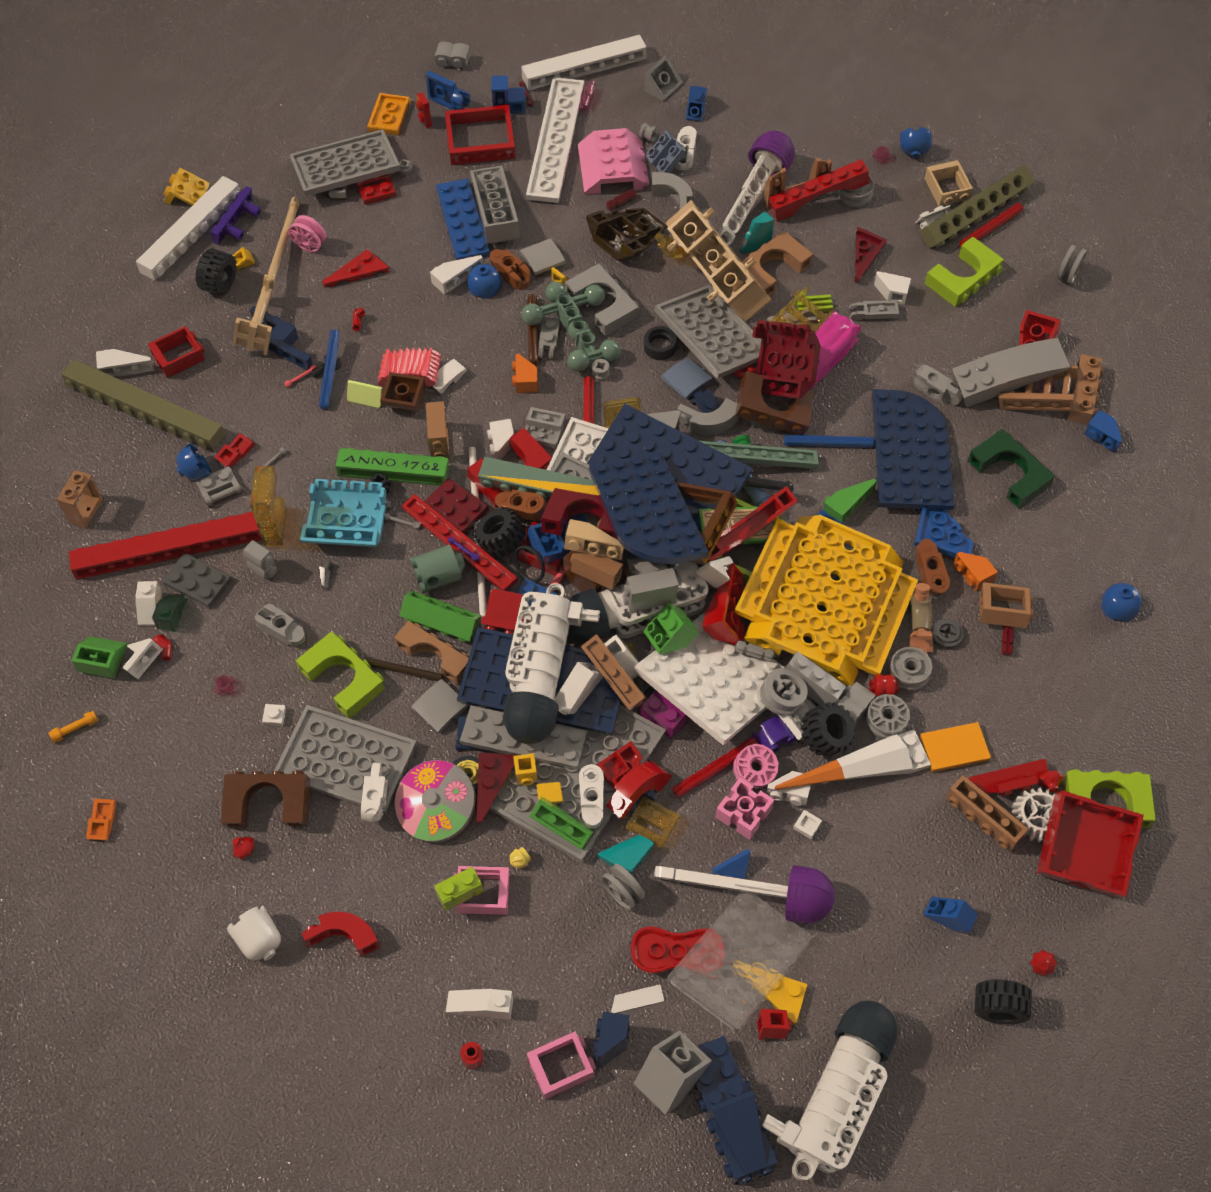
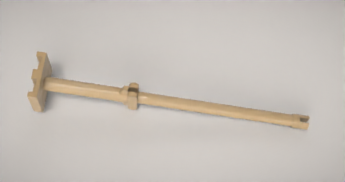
(253, 333)

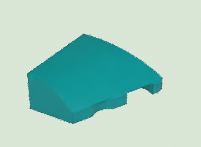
(759, 233)
(628, 853)

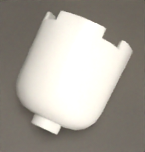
(255, 934)

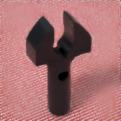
(320, 369)

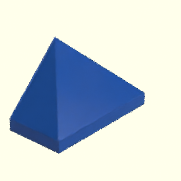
(734, 867)

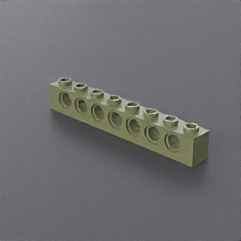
(1010, 185)

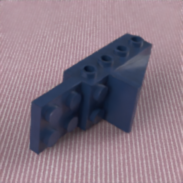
(734, 1116)

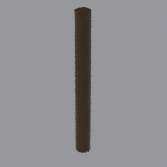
(404, 669)

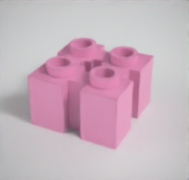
(742, 796)

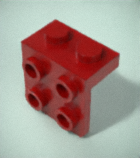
(502, 611)

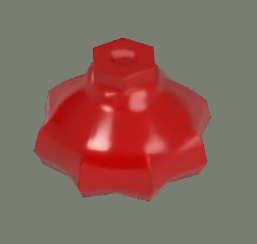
(1051, 780)
(243, 847)
(1043, 963)

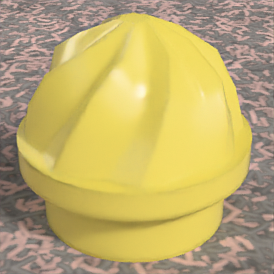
(519, 858)

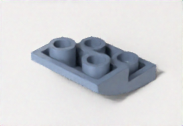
(666, 153)
(686, 378)

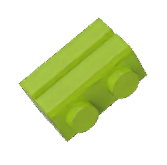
(458, 888)

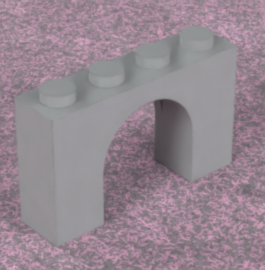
(616, 316)

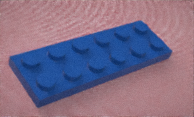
(462, 219)

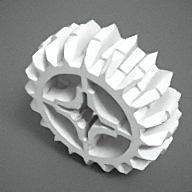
(1034, 801)

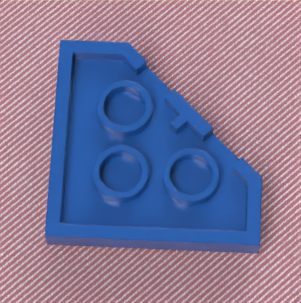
(943, 531)

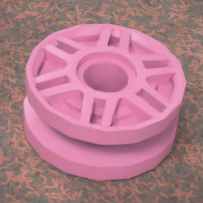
(307, 233)
(763, 757)

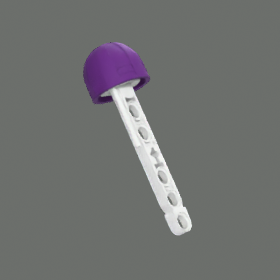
(767, 155)
(807, 895)

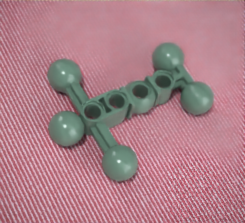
(578, 329)

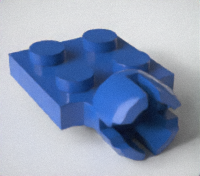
(445, 92)

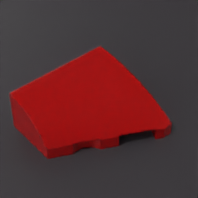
(620, 763)

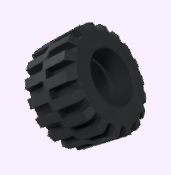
(215, 271)
(500, 532)
(840, 726)
(1003, 1001)

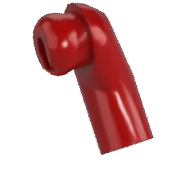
(163, 642)

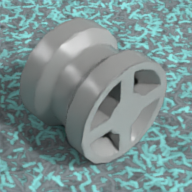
(648, 132)
(597, 372)

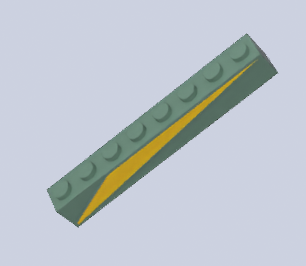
(519, 477)

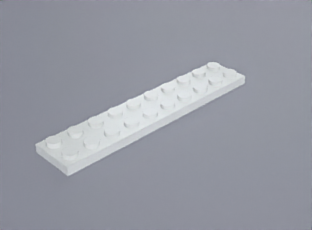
(555, 140)

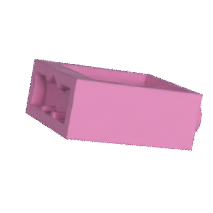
(489, 873)
(569, 1082)

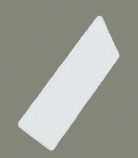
(637, 998)

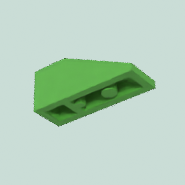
(847, 500)

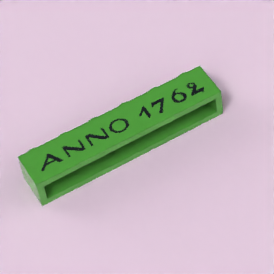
(398, 467)

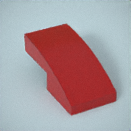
(235, 451)

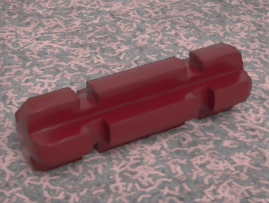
(621, 199)
(1007, 640)

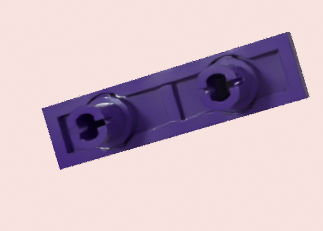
(234, 211)

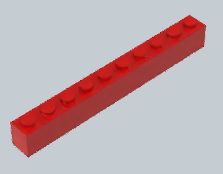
(163, 545)

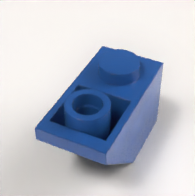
(696, 102)
(1104, 431)
(951, 913)

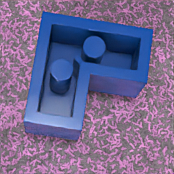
(507, 96)

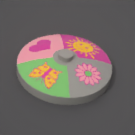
(435, 801)

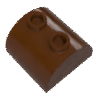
(403, 392)

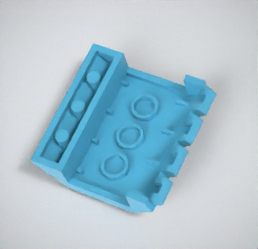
(345, 514)

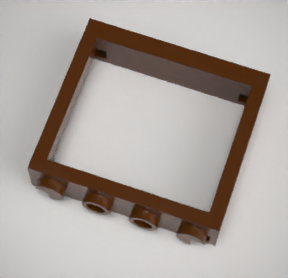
(725, 507)

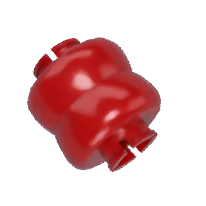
(884, 685)

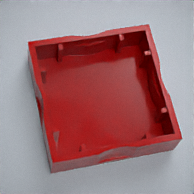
(1090, 844)

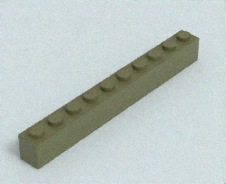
(143, 405)

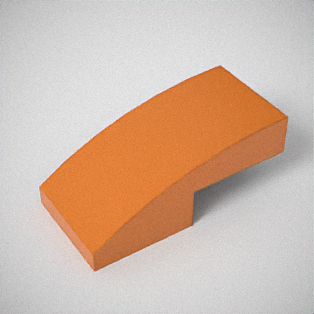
(102, 819)

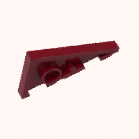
(866, 251)
(492, 774)

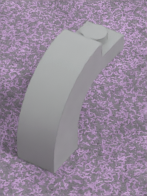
(671, 186)
(710, 423)

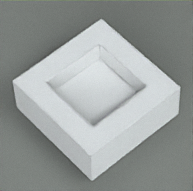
(274, 715)
(807, 824)

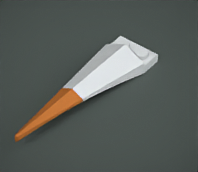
(889, 756)

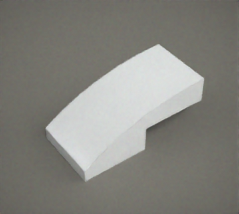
(447, 374)

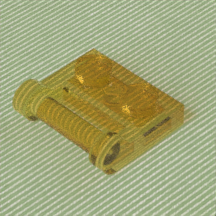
(656, 816)

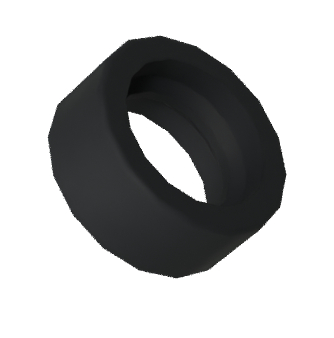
(660, 353)

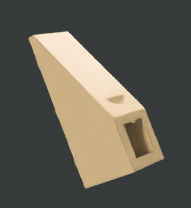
(591, 540)

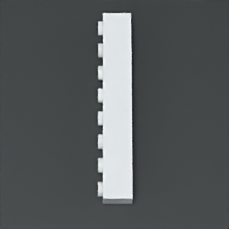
(584, 62)
(188, 228)

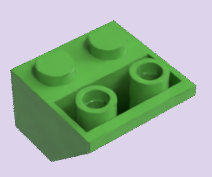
(670, 630)
(99, 656)

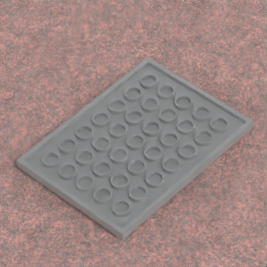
(518, 801)

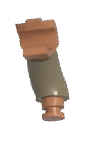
(921, 618)

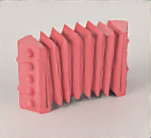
(412, 363)

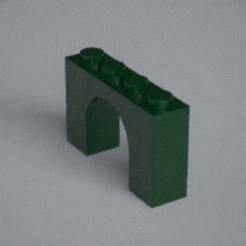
(1004, 448)

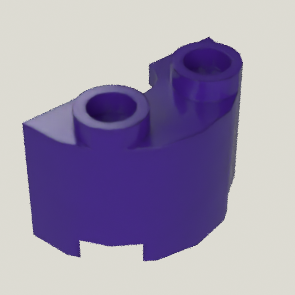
(773, 734)

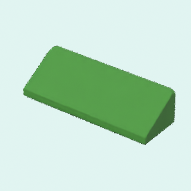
(561, 823)

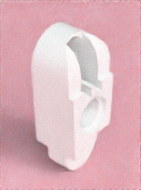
(687, 139)
(374, 795)
(591, 810)

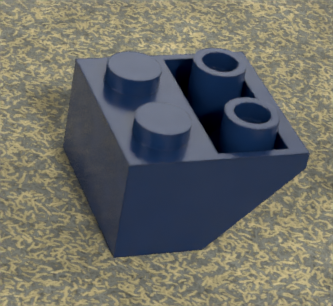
(612, 1035)

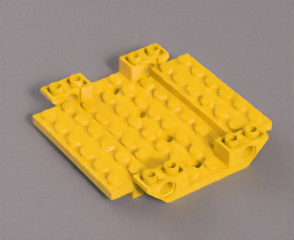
(860, 607)

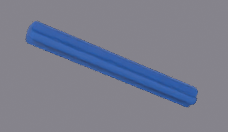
(329, 369)
(828, 441)

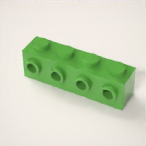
(440, 616)

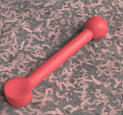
(288, 383)

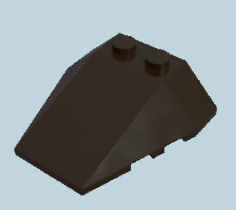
(624, 232)

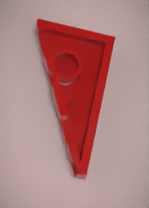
(358, 268)

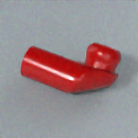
(357, 318)
(740, 373)

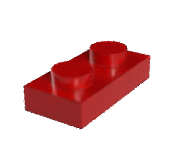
(424, 110)

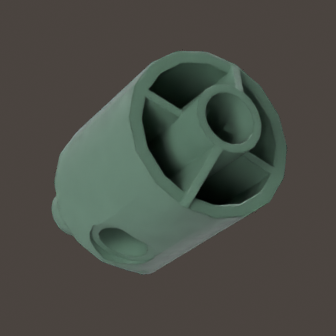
(437, 568)

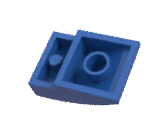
(551, 545)

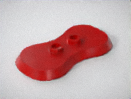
(661, 950)

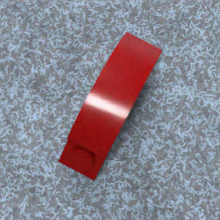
(634, 784)
(344, 925)

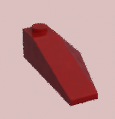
(1038, 327)
(720, 617)

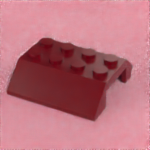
(787, 358)

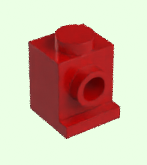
(773, 1024)

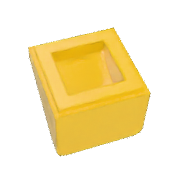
(243, 258)
(558, 276)
(551, 792)

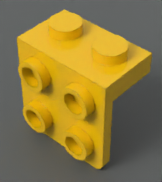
(185, 187)

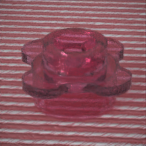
(881, 154)
(220, 681)

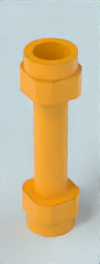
(57, 734)

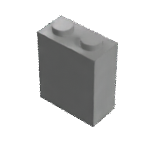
(650, 590)

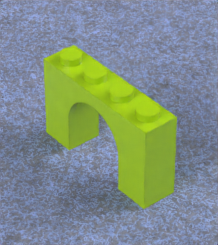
(958, 289)
(331, 652)
(1132, 787)

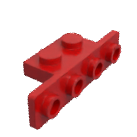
(1010, 778)

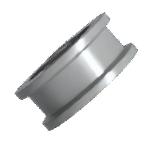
(790, 699)

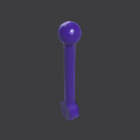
(475, 557)

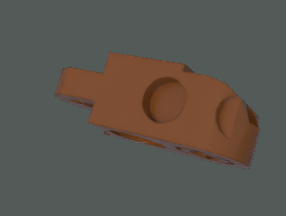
(511, 268)
(521, 504)
(928, 552)

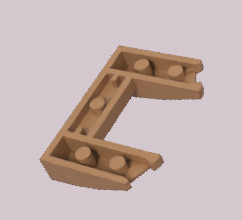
(776, 183)

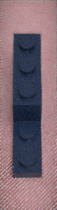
(282, 340)

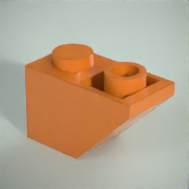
(526, 375)
(975, 569)

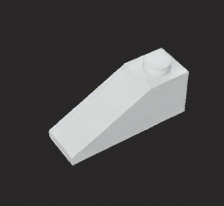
(453, 273)
(122, 363)
(481, 1003)

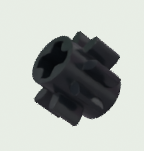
(382, 479)

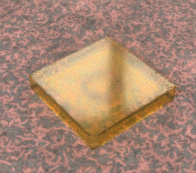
(612, 408)

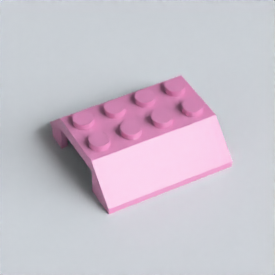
(612, 158)

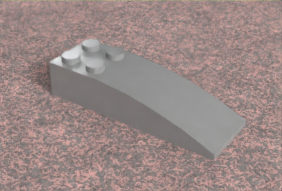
(495, 204)
(1009, 370)

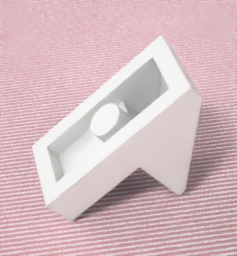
(715, 571)
(144, 655)

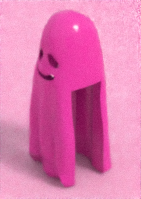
(836, 339)

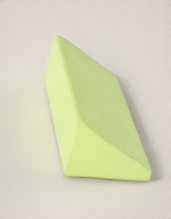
(364, 393)

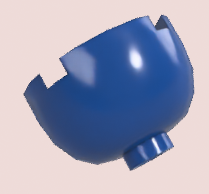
(916, 142)
(484, 281)
(192, 464)
(1121, 602)

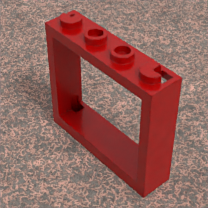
(483, 152)

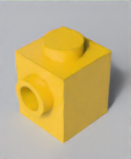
(525, 769)

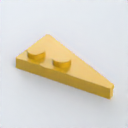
(788, 996)

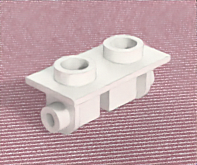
(927, 218)

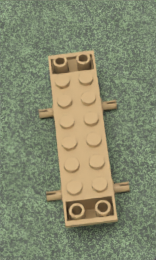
(717, 261)

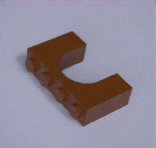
(752, 407)
(241, 787)

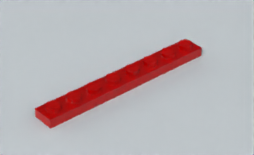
(443, 529)

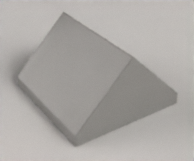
(662, 79)

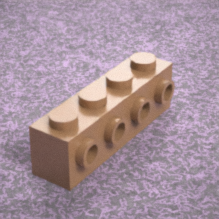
(1086, 389)
(986, 813)

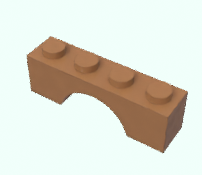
(413, 640)

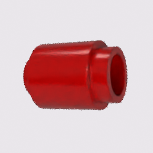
(474, 1061)

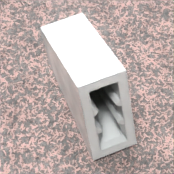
(577, 687)

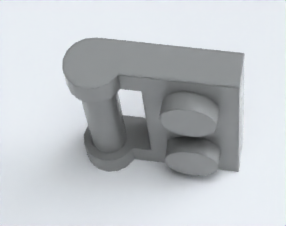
(216, 482)

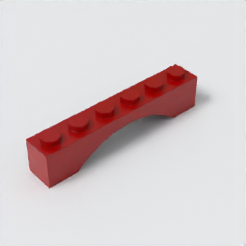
(847, 177)
(753, 522)

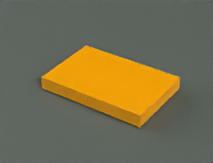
(389, 113)
(955, 747)

